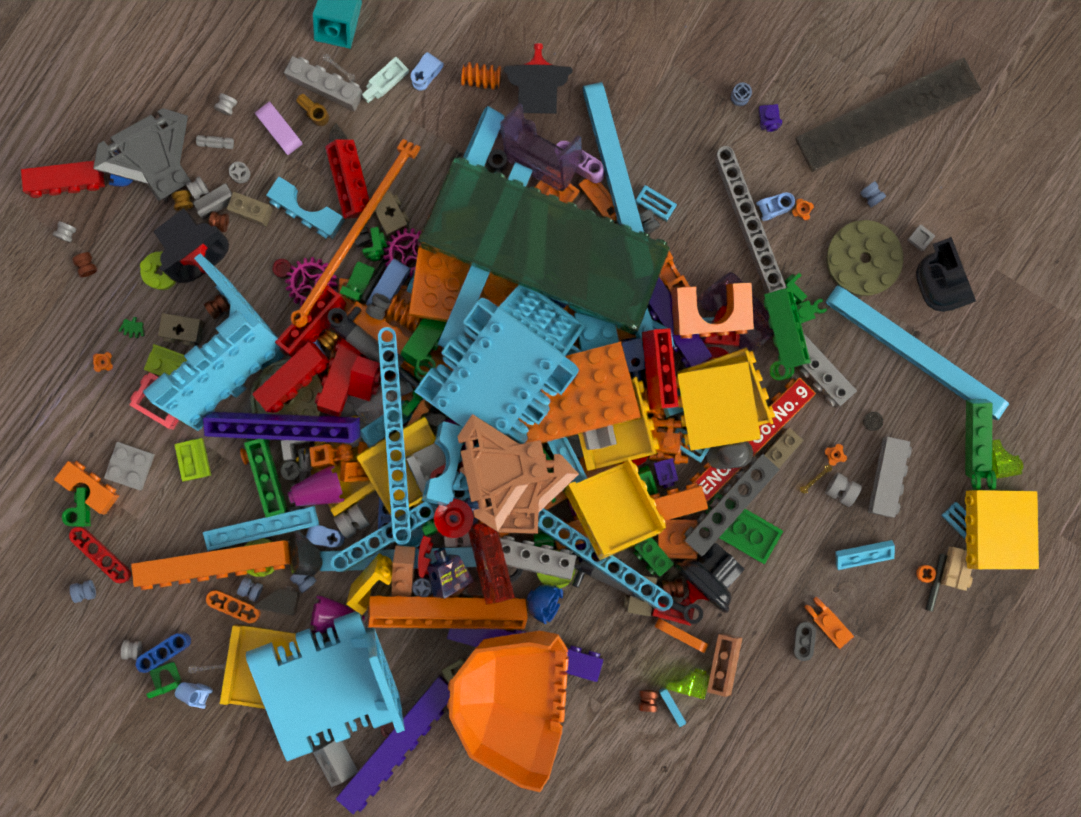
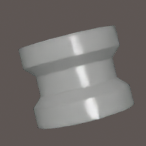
(225, 104)
(236, 170)
(197, 188)
(64, 231)
(131, 649)

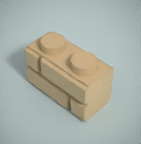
(955, 570)

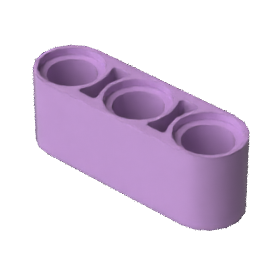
(278, 128)
(587, 166)

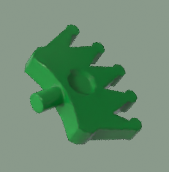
(132, 327)

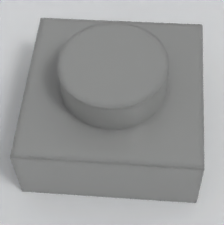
(921, 237)

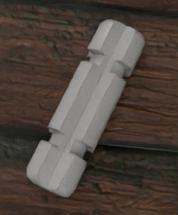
(215, 142)

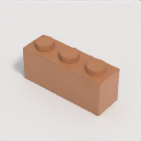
(403, 571)
(724, 664)

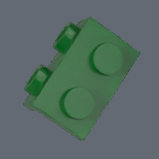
(379, 242)
(654, 556)

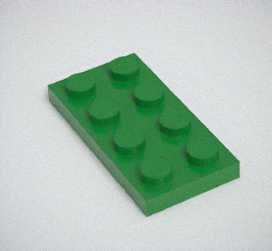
(748, 533)

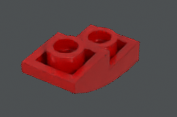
(424, 562)

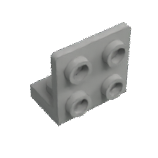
(424, 463)

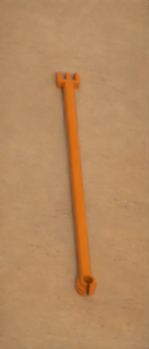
(405, 153)

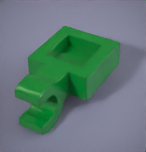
(409, 407)

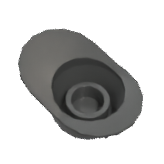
(730, 455)

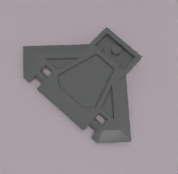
(148, 153)

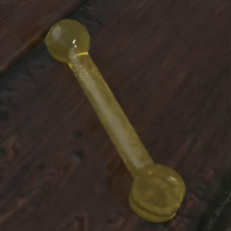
(804, 489)

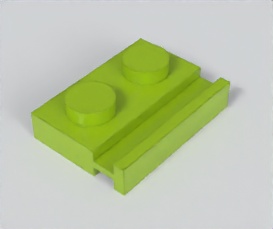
(163, 361)
(192, 459)

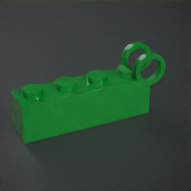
(787, 331)
(421, 344)
(979, 443)
(265, 476)

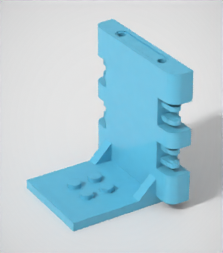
(512, 358)
(222, 364)
(326, 685)

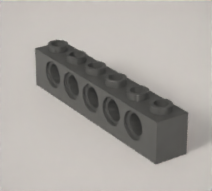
(767, 472)

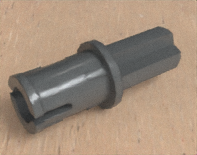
(304, 464)

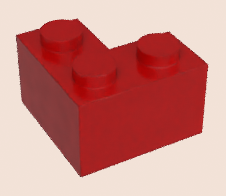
(364, 378)

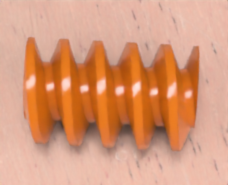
(481, 76)
(401, 313)

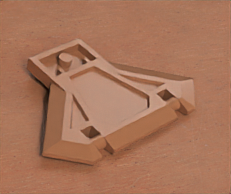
(498, 469)
(536, 496)

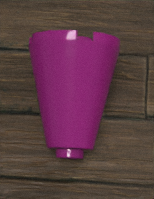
(317, 489)
(325, 612)

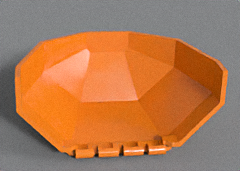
(511, 705)

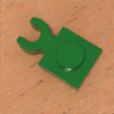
(806, 310)

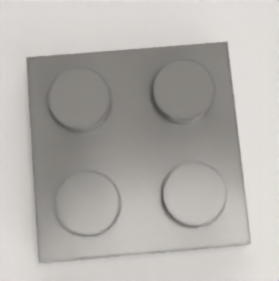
(129, 466)

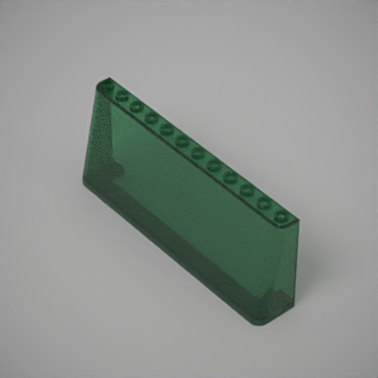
(544, 244)

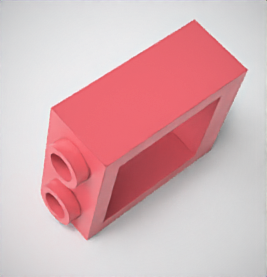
(170, 421)

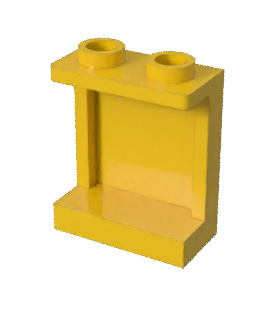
(359, 593)

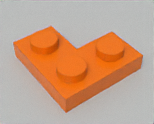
(353, 470)

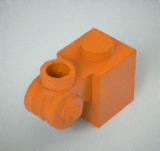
(327, 455)

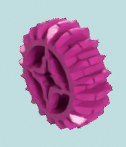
(395, 246)
(303, 287)

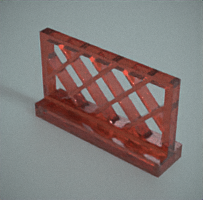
(490, 564)

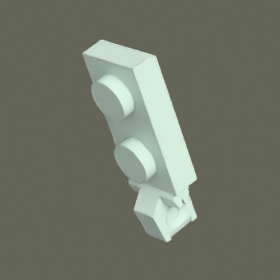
(385, 79)

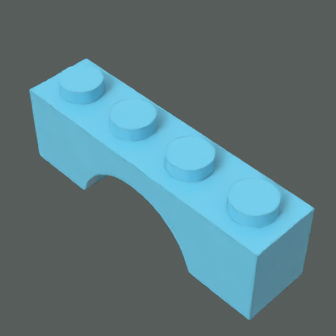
(325, 220)
(439, 489)

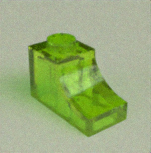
(1004, 463)
(693, 684)

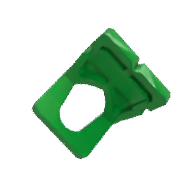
(155, 675)

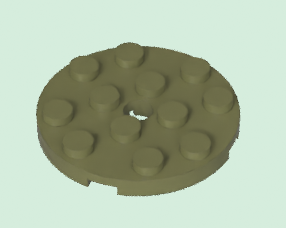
(875, 241)
(300, 405)

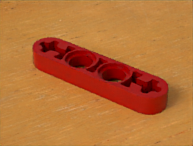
(99, 555)

